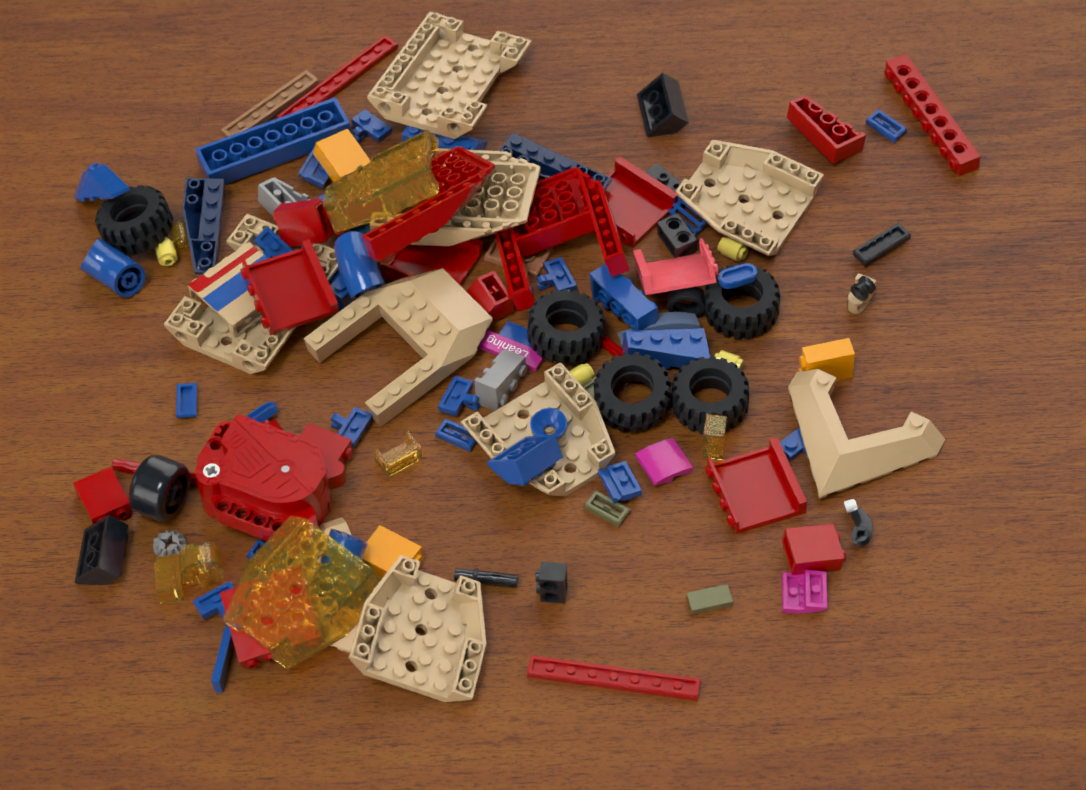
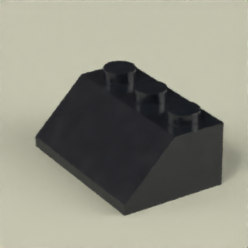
(662, 107)
(102, 552)

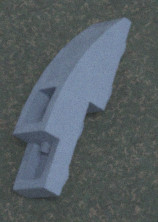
(670, 320)

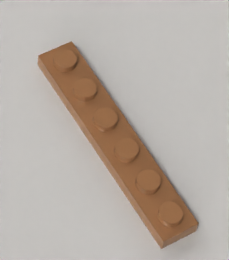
(272, 104)

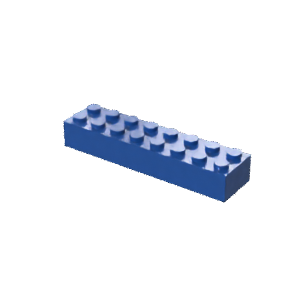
(271, 142)

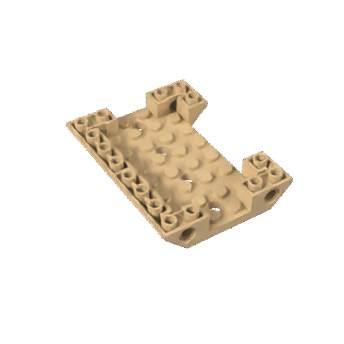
(429, 68)
(207, 331)

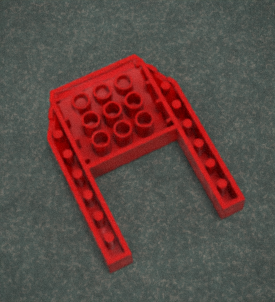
(459, 179)
(560, 211)

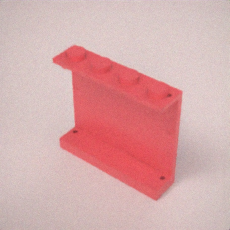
(676, 272)

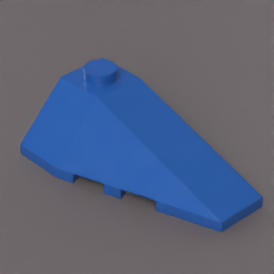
(100, 183)

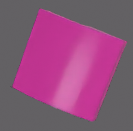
(663, 461)
(804, 592)

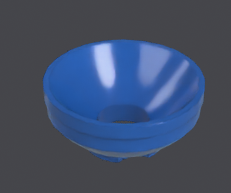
(549, 418)

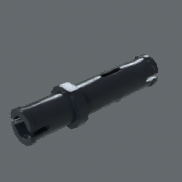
(487, 577)

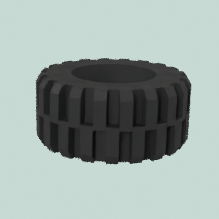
(135, 220)
(568, 308)
(743, 320)
(627, 369)
(710, 374)

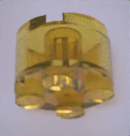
(201, 565)

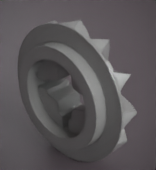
(178, 540)

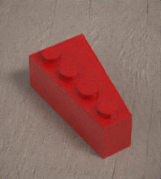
(824, 130)

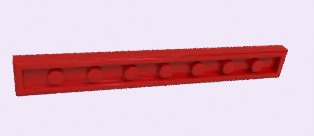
(345, 75)
(614, 677)

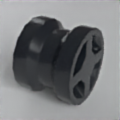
(863, 288)

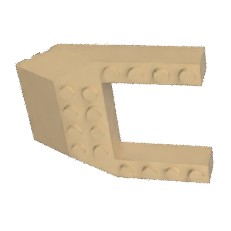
(497, 205)
(429, 315)

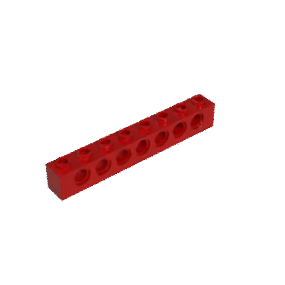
(932, 115)

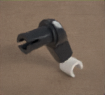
(863, 524)

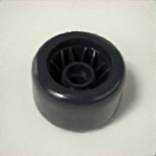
(159, 488)

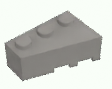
(275, 192)
(500, 379)

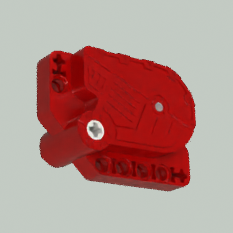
(261, 476)

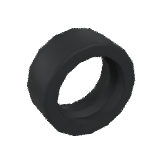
(691, 293)

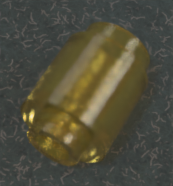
(179, 236)

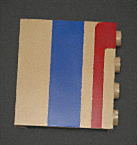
(227, 291)

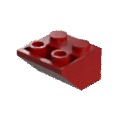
(492, 295)

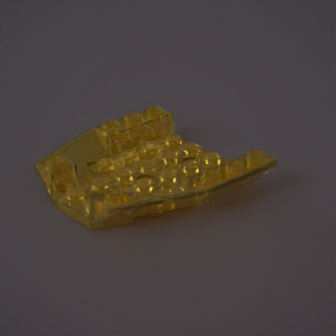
(385, 185)
(317, 615)

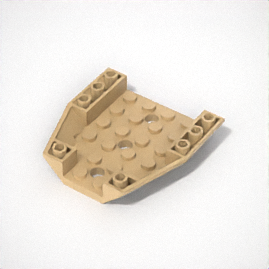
(763, 178)
(583, 446)
(454, 637)

